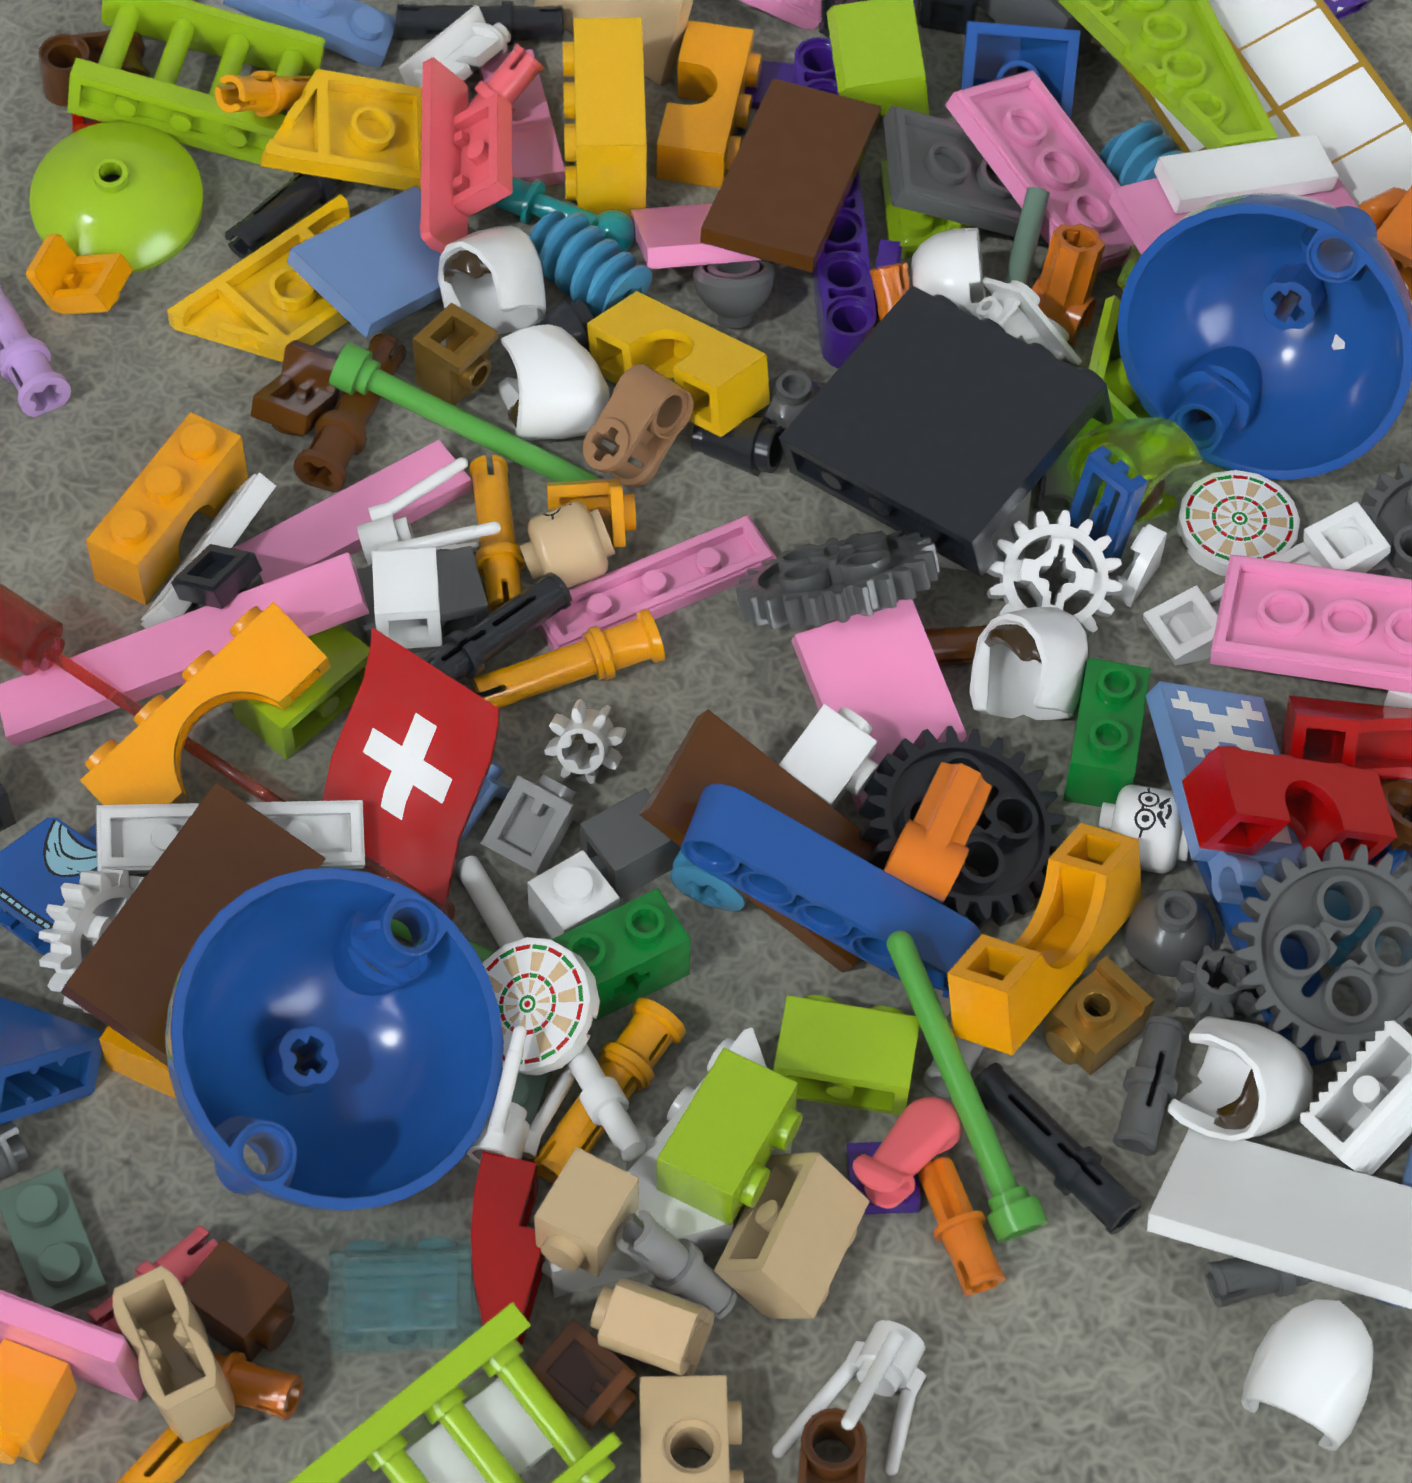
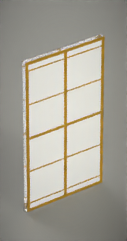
(1311, 84)

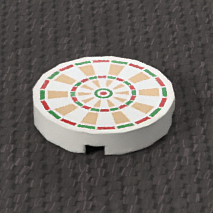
(1236, 516)
(549, 995)

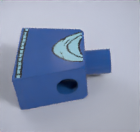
(34, 872)

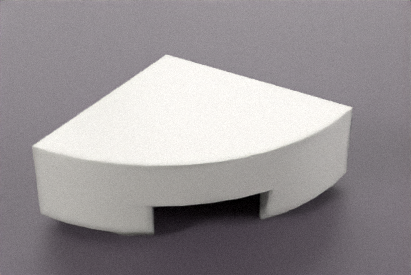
(1146, 560)

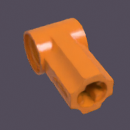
(1070, 277)
(934, 843)

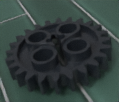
(1008, 863)

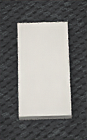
(1290, 1215)

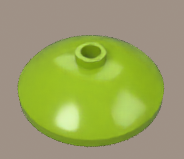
(142, 214)

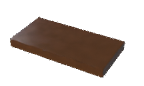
(791, 175)
(720, 755)
(204, 868)

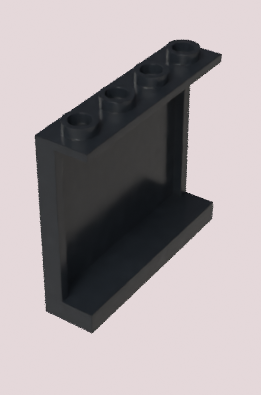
(942, 425)

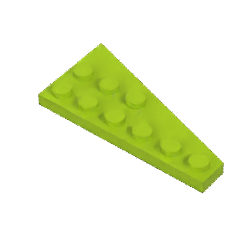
(1183, 62)

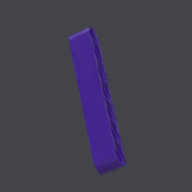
(842, 272)

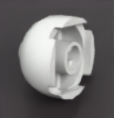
(952, 267)

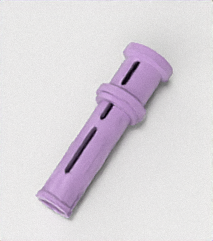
(28, 366)

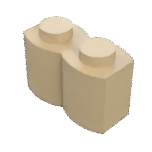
(652, 1326)
(173, 1354)

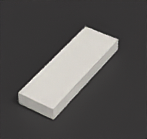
(1272, 166)
(222, 531)

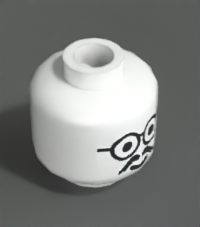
(1154, 820)

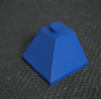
(1007, 50)

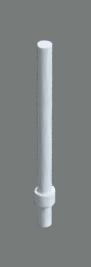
(600, 1094)

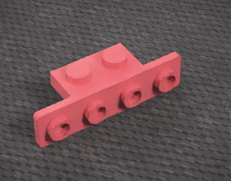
(463, 155)

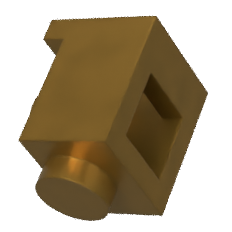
(461, 365)
(1094, 1040)

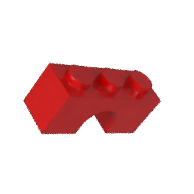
(1250, 796)

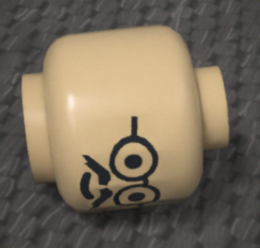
(568, 543)

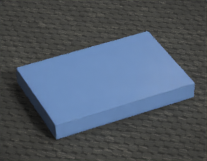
(373, 264)

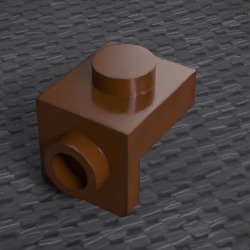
(300, 392)
(586, 1377)

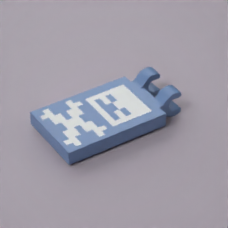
(1190, 726)

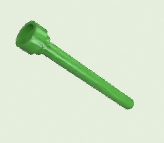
(360, 373)
(1011, 1205)

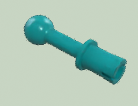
(530, 201)

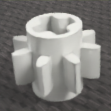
(595, 729)

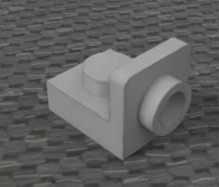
(532, 822)

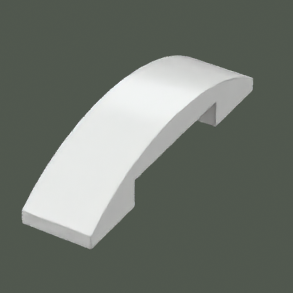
(1340, 541)

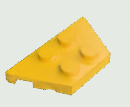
(352, 132)
(262, 298)

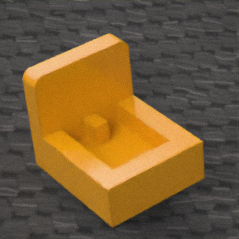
(77, 282)
(605, 494)

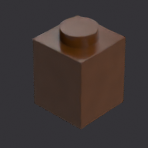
(241, 1301)

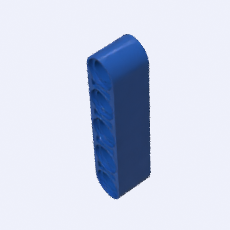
(821, 883)

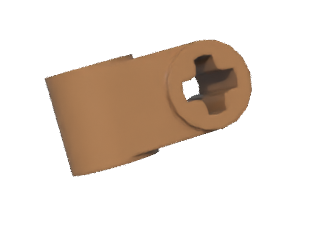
(641, 422)

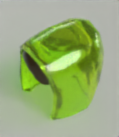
(1149, 447)

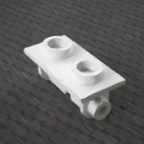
(460, 47)
(1017, 312)

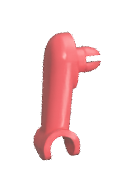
(918, 1135)

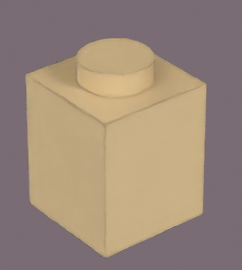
(584, 1212)

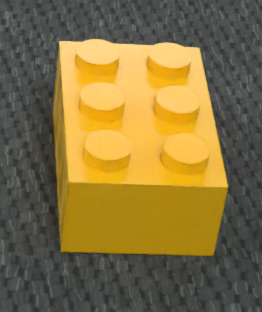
(608, 115)

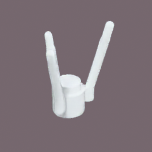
(390, 533)
(506, 1128)
(883, 1366)

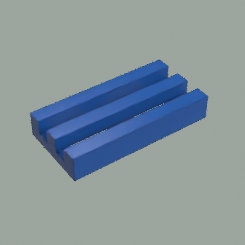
(1117, 506)

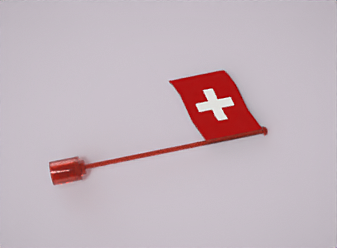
(407, 749)

